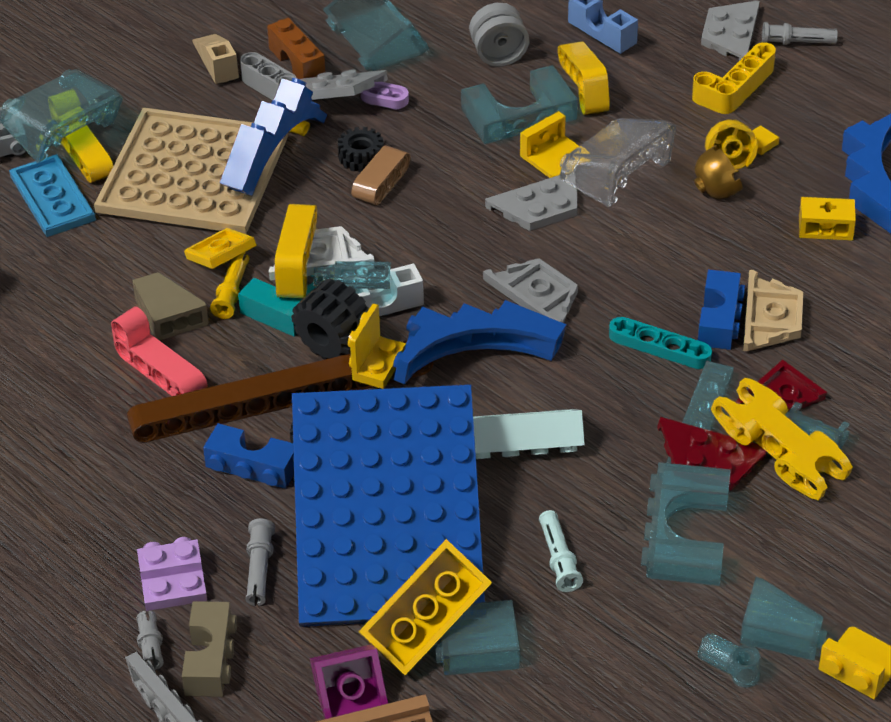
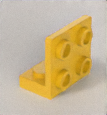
(370, 353)

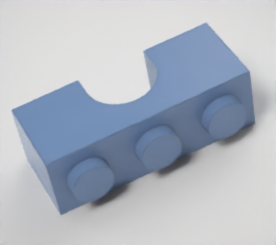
(616, 31)

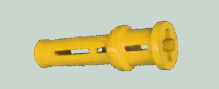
(228, 291)

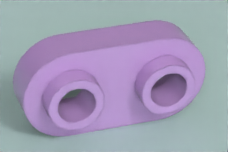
(386, 95)

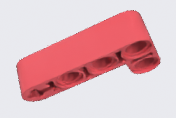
(152, 357)

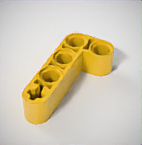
(587, 74)
(728, 93)
(88, 154)
(294, 251)

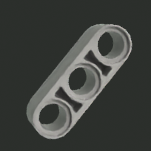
(263, 74)

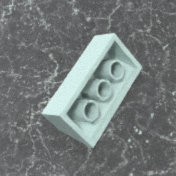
(528, 431)

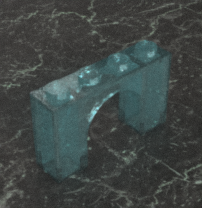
(497, 122)
(669, 554)

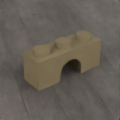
(207, 669)

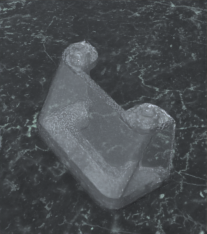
(616, 152)

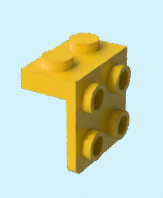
(546, 144)
(857, 661)

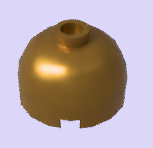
(716, 174)

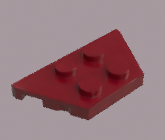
(706, 448)

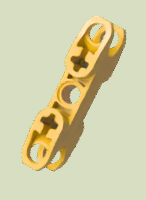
(796, 453)

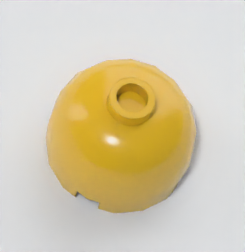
(735, 141)

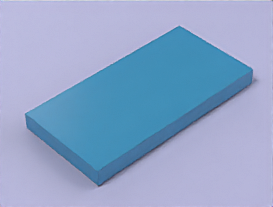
(52, 195)

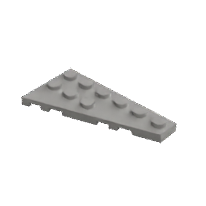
(156, 691)

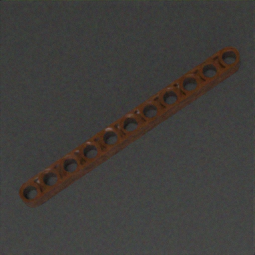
(242, 398)

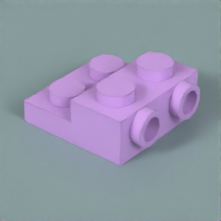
(171, 573)

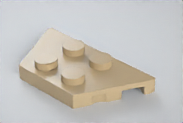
(771, 313)

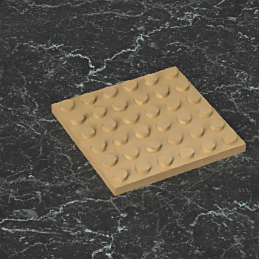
(175, 171)

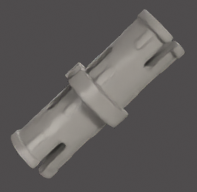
(149, 638)

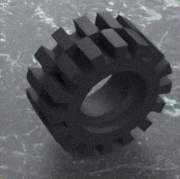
(358, 139)

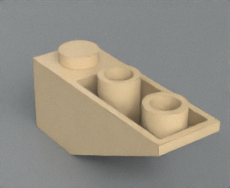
(218, 57)

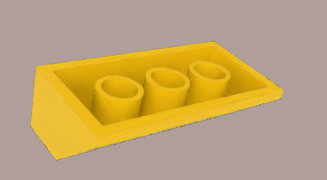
(425, 607)

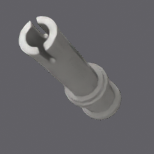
(788, 34)
(259, 550)

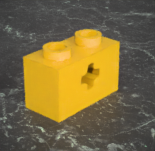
(827, 218)

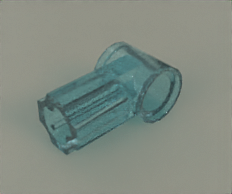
(739, 661)

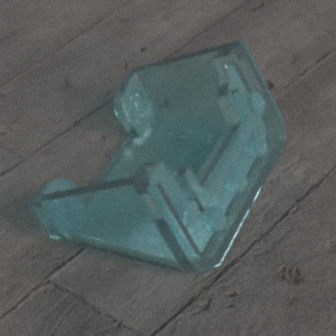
(375, 31)
(59, 109)

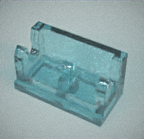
(810, 425)

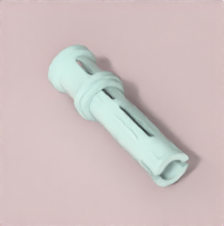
(562, 560)

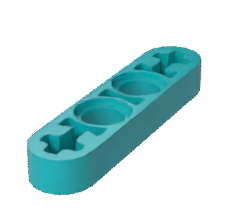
(661, 339)

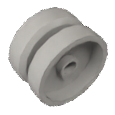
(499, 34)

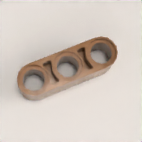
(381, 175)

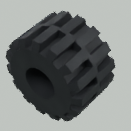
(328, 318)

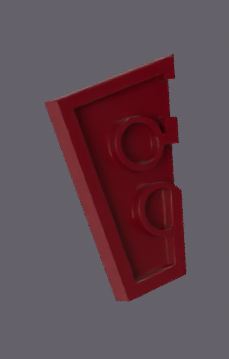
(791, 386)

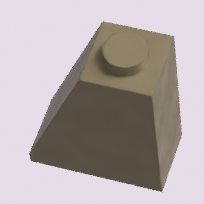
(168, 306)

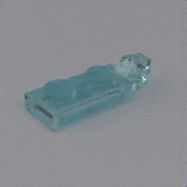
(356, 274)

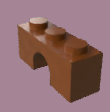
(290, 42)

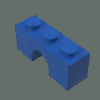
(721, 309)
(228, 453)

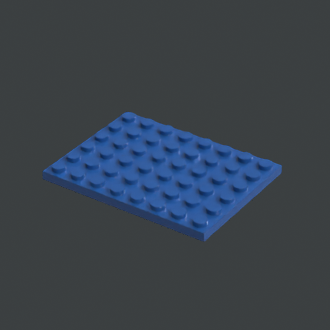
(378, 493)

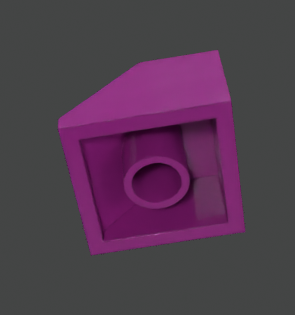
(349, 681)

